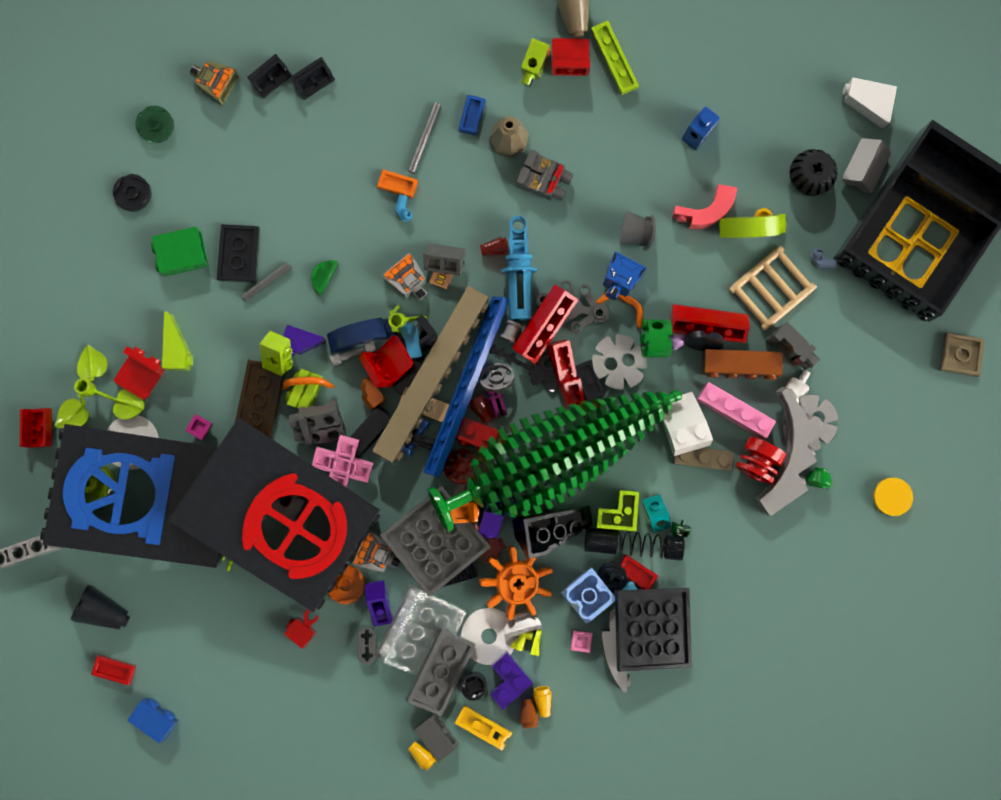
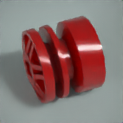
(761, 459)

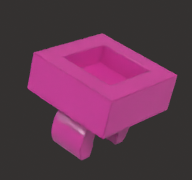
(199, 427)

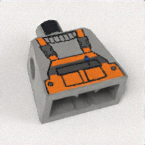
(407, 278)
(375, 554)

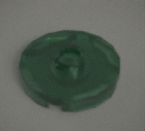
(151, 116)

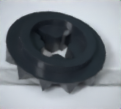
(621, 575)

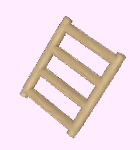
(764, 265)

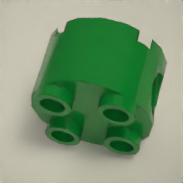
(656, 338)

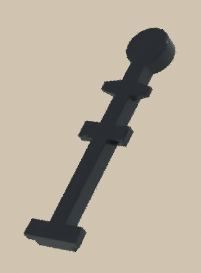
(510, 358)

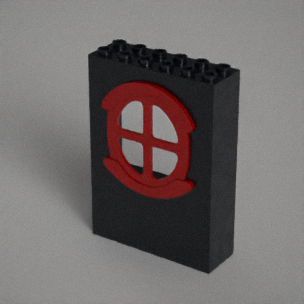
(238, 490)

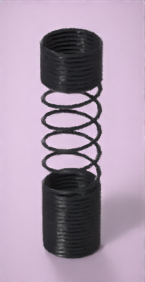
(607, 542)

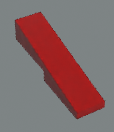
(565, 372)

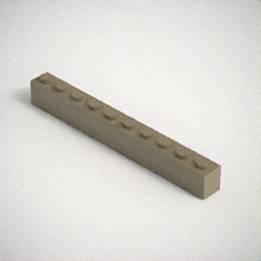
(430, 375)

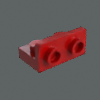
(475, 434)

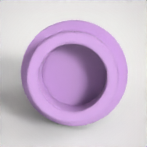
(678, 340)

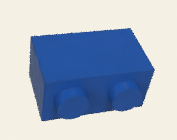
(153, 719)

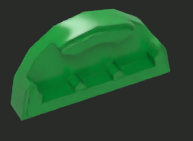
(322, 275)

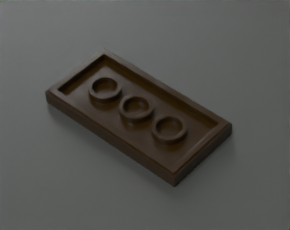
(260, 397)

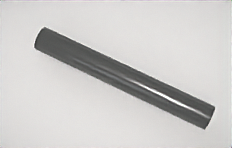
(265, 282)

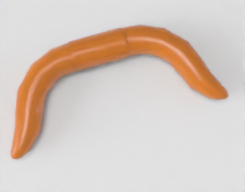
(631, 301)
(305, 381)

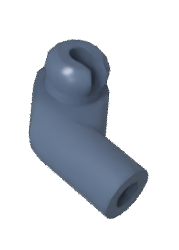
(820, 261)

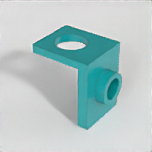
(657, 511)

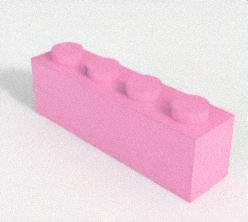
(735, 411)

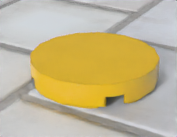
(893, 496)

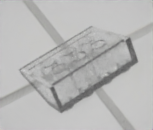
(416, 628)

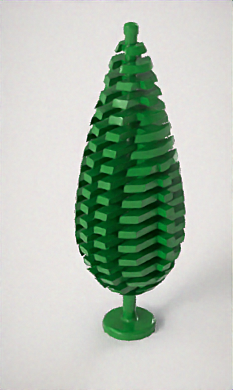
(555, 454)

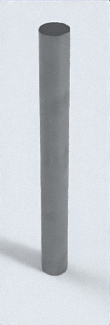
(424, 138)

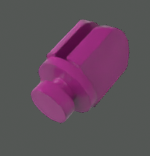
(493, 404)

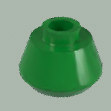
(819, 478)

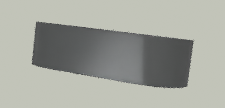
(362, 645)

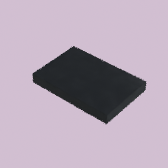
(238, 253)

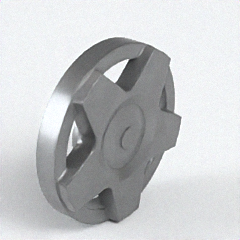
(496, 380)

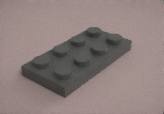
(440, 672)

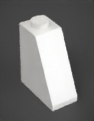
(871, 99)

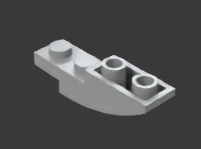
(608, 640)

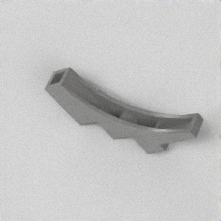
(801, 431)

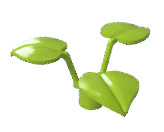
(91, 365)

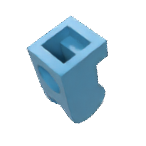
(412, 338)

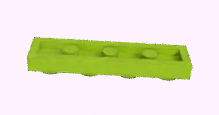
(614, 57)

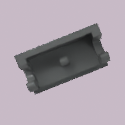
(444, 259)
(436, 737)

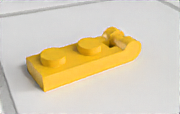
(482, 727)

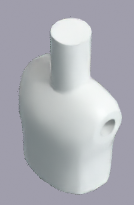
(799, 385)

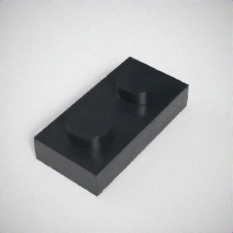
(590, 382)

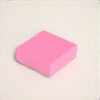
(581, 641)

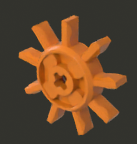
(525, 588)

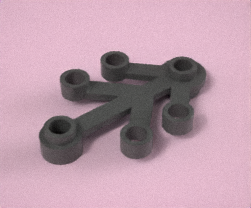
(580, 309)

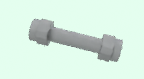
(337, 358)

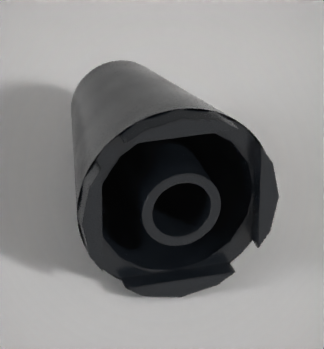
(99, 610)

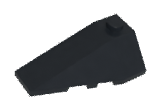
(545, 531)

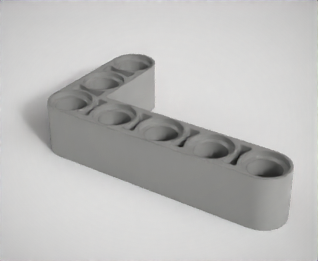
(29, 551)

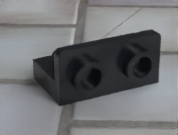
(427, 331)

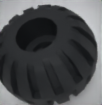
(808, 181)

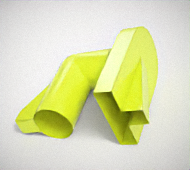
(519, 643)

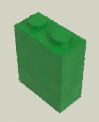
(179, 251)

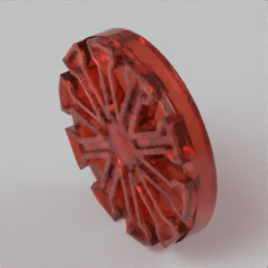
(459, 466)

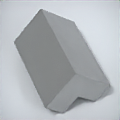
(867, 164)

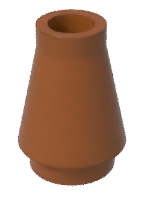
(528, 714)

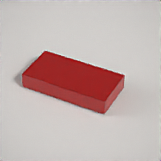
(638, 573)
(113, 670)

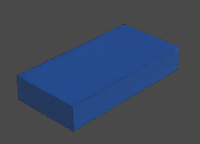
(472, 115)

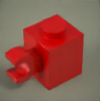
(300, 630)

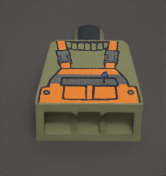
(215, 80)

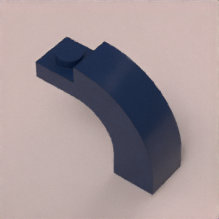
(359, 333)

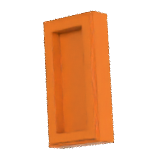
(397, 183)

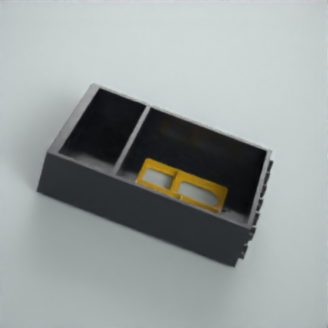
(951, 187)

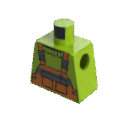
(538, 55)

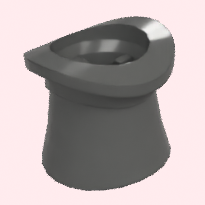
(638, 230)

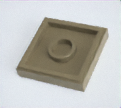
(962, 354)

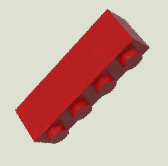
(545, 324)
(728, 324)

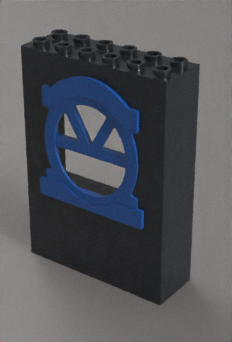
(170, 466)

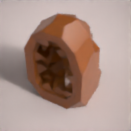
(371, 395)

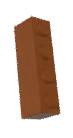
(742, 363)

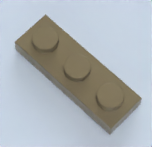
(706, 459)

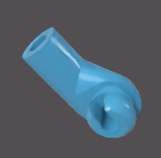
(401, 210)

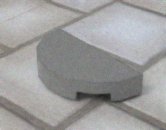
(521, 624)

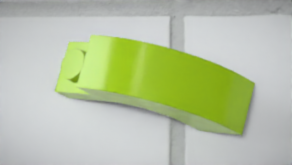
(752, 226)

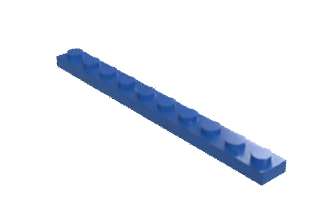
(466, 386)

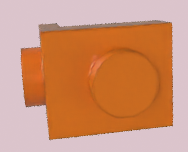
(465, 513)

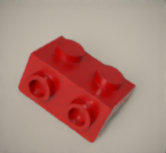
(35, 428)

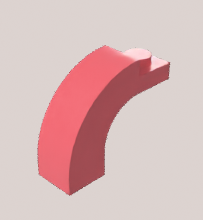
(704, 218)

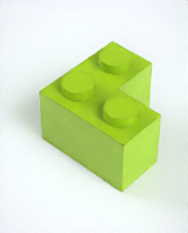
(624, 516)

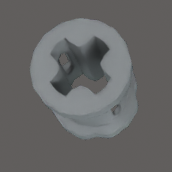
(511, 331)

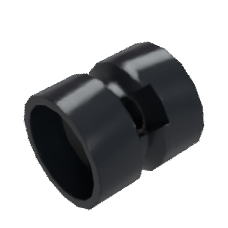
(473, 685)

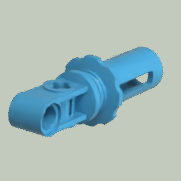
(519, 263)

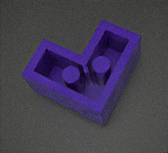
(514, 680)

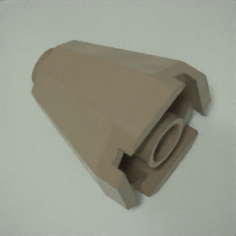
(509, 136)

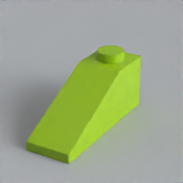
(175, 349)

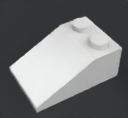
(686, 426)

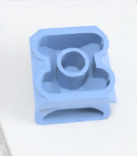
(588, 595)

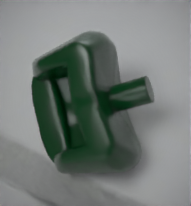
(680, 529)

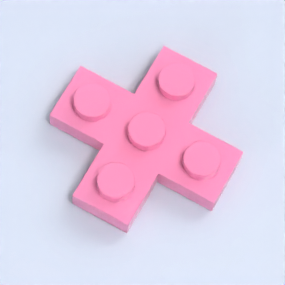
(343, 463)

